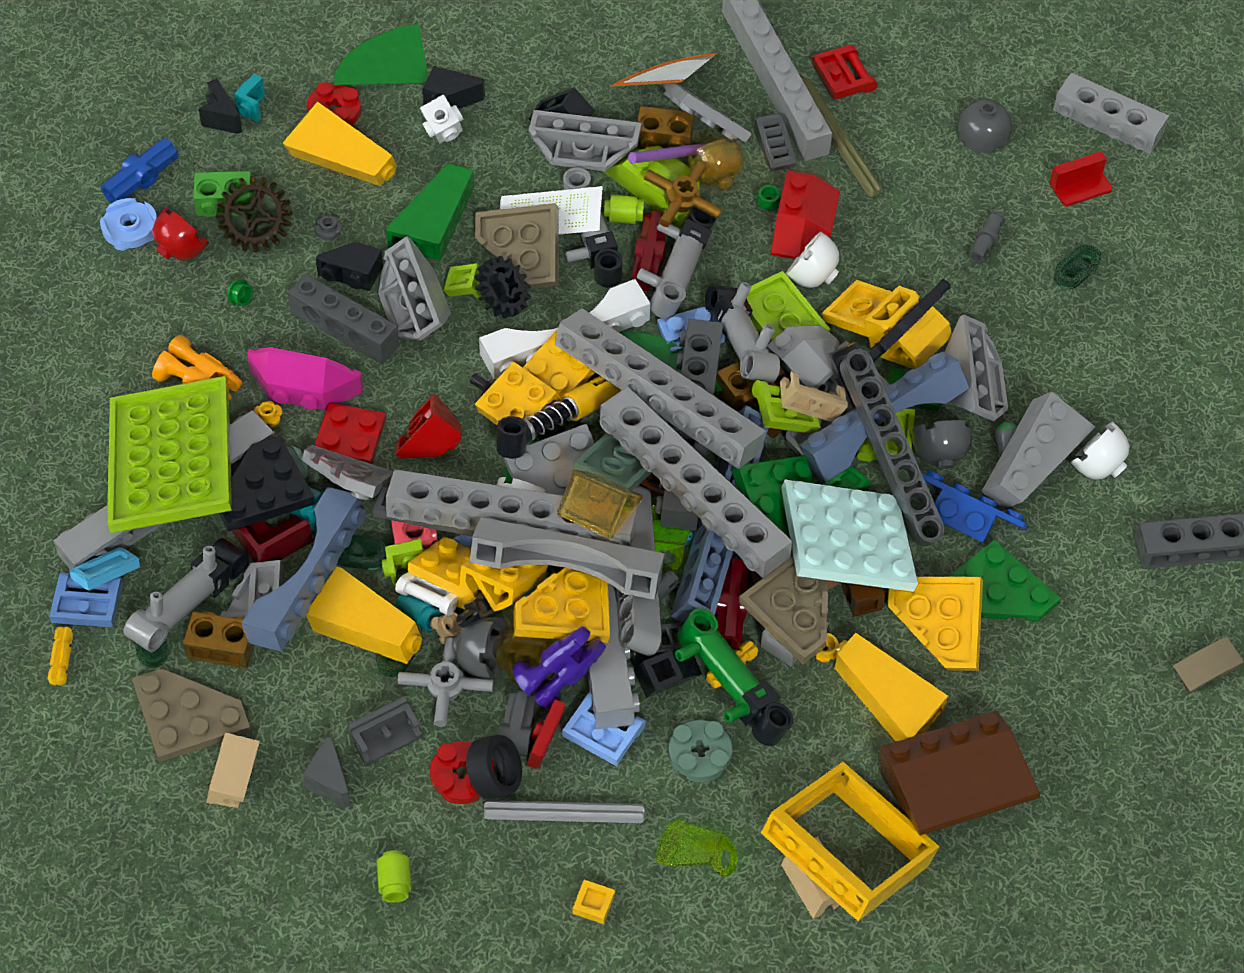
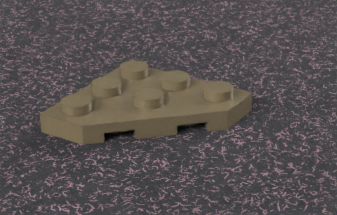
(527, 237)
(791, 609)
(186, 714)

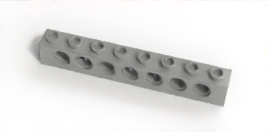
(661, 388)
(638, 425)
(464, 502)

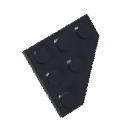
(266, 486)

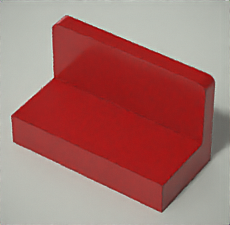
(1080, 179)

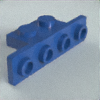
(967, 513)

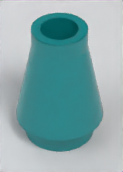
(418, 610)

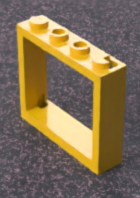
(823, 866)

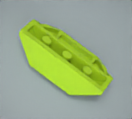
(632, 179)

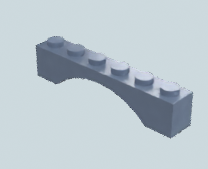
(837, 444)
(276, 615)

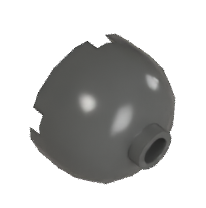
(984, 126)
(943, 442)
(478, 646)

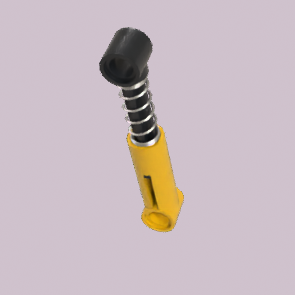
(517, 433)

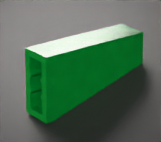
(434, 212)

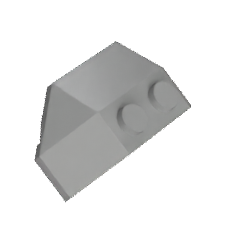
(583, 140)
(411, 292)
(980, 367)

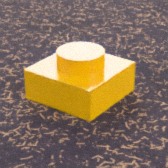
(593, 901)

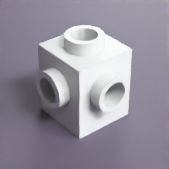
(442, 119)

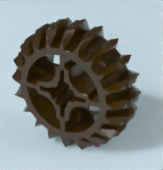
(251, 227)

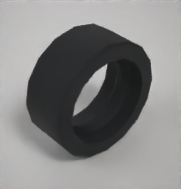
(480, 766)

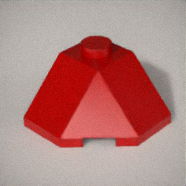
(431, 432)

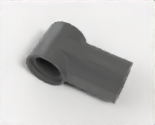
(519, 720)

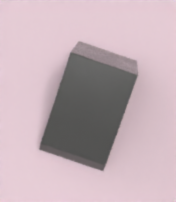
(325, 775)

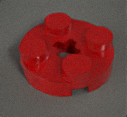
(340, 95)
(448, 759)

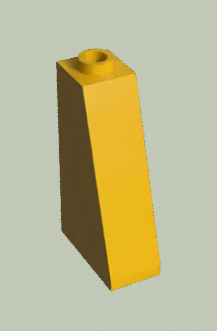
(336, 145)
(363, 618)
(891, 691)

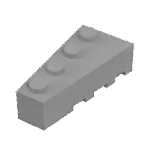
(1037, 447)

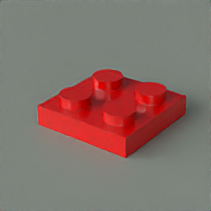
(351, 431)

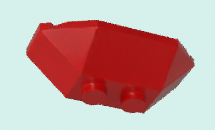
(804, 210)

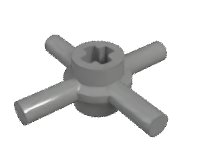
(445, 691)

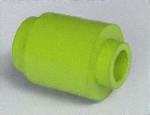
(624, 209)
(394, 876)

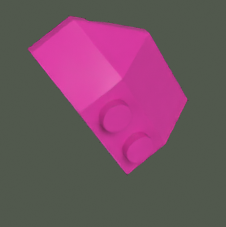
(303, 378)

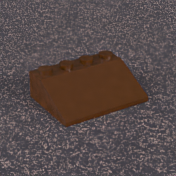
(957, 772)

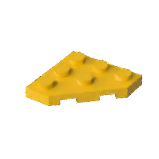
(563, 605)
(944, 618)

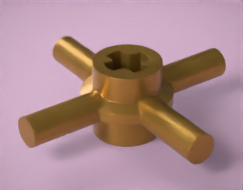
(682, 194)

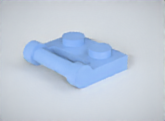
(606, 743)

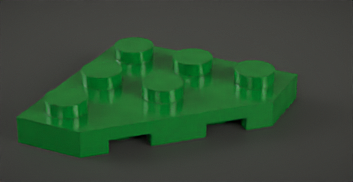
(763, 483)
(1008, 586)

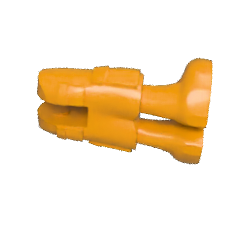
(204, 366)

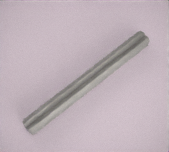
(564, 811)

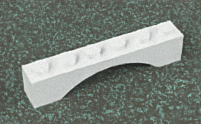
(620, 309)

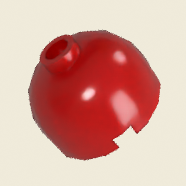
(176, 237)

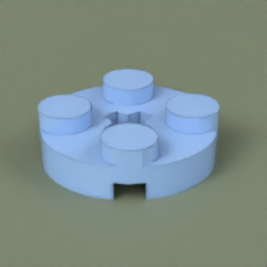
(131, 236)

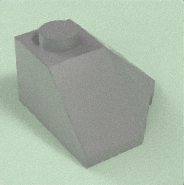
(806, 353)

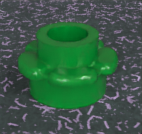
(768, 192)
(239, 292)

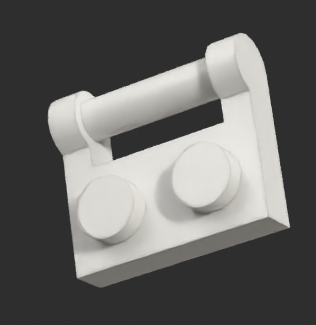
(427, 592)

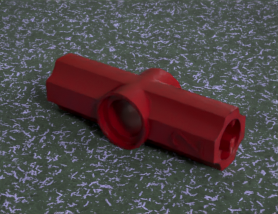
(649, 248)
(729, 610)

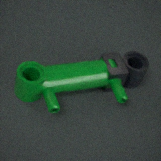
(753, 700)

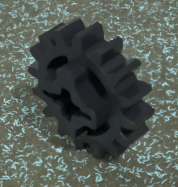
(502, 287)

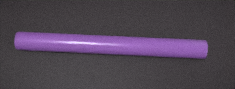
(664, 153)

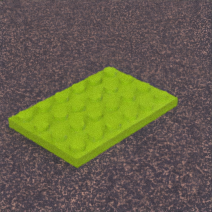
(169, 455)

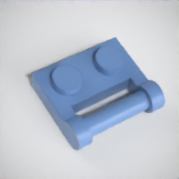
(85, 607)

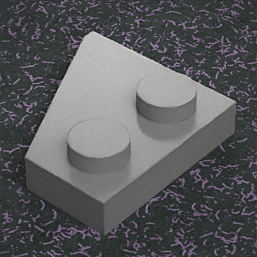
(258, 581)

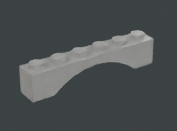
(510, 544)

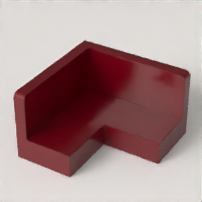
(274, 543)

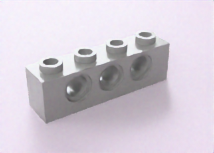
(1110, 113)

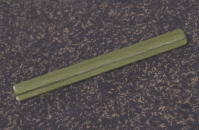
(845, 146)

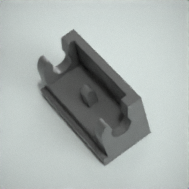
(384, 731)

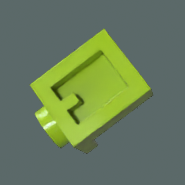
(461, 281)
(399, 556)

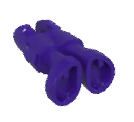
(563, 657)

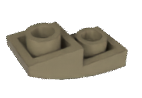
(1208, 664)

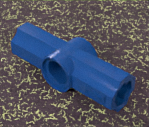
(139, 171)

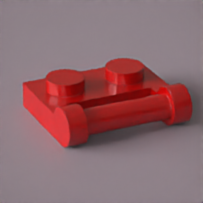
(838, 76)

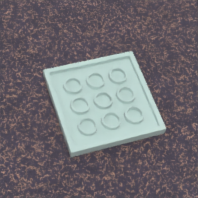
(848, 536)

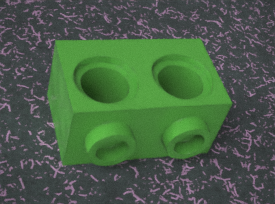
(209, 187)

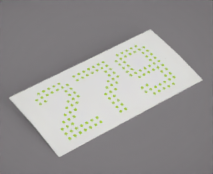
(577, 207)

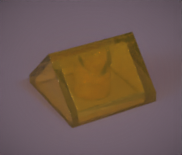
(597, 503)

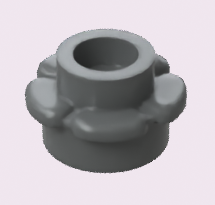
(328, 227)

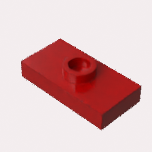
(544, 733)

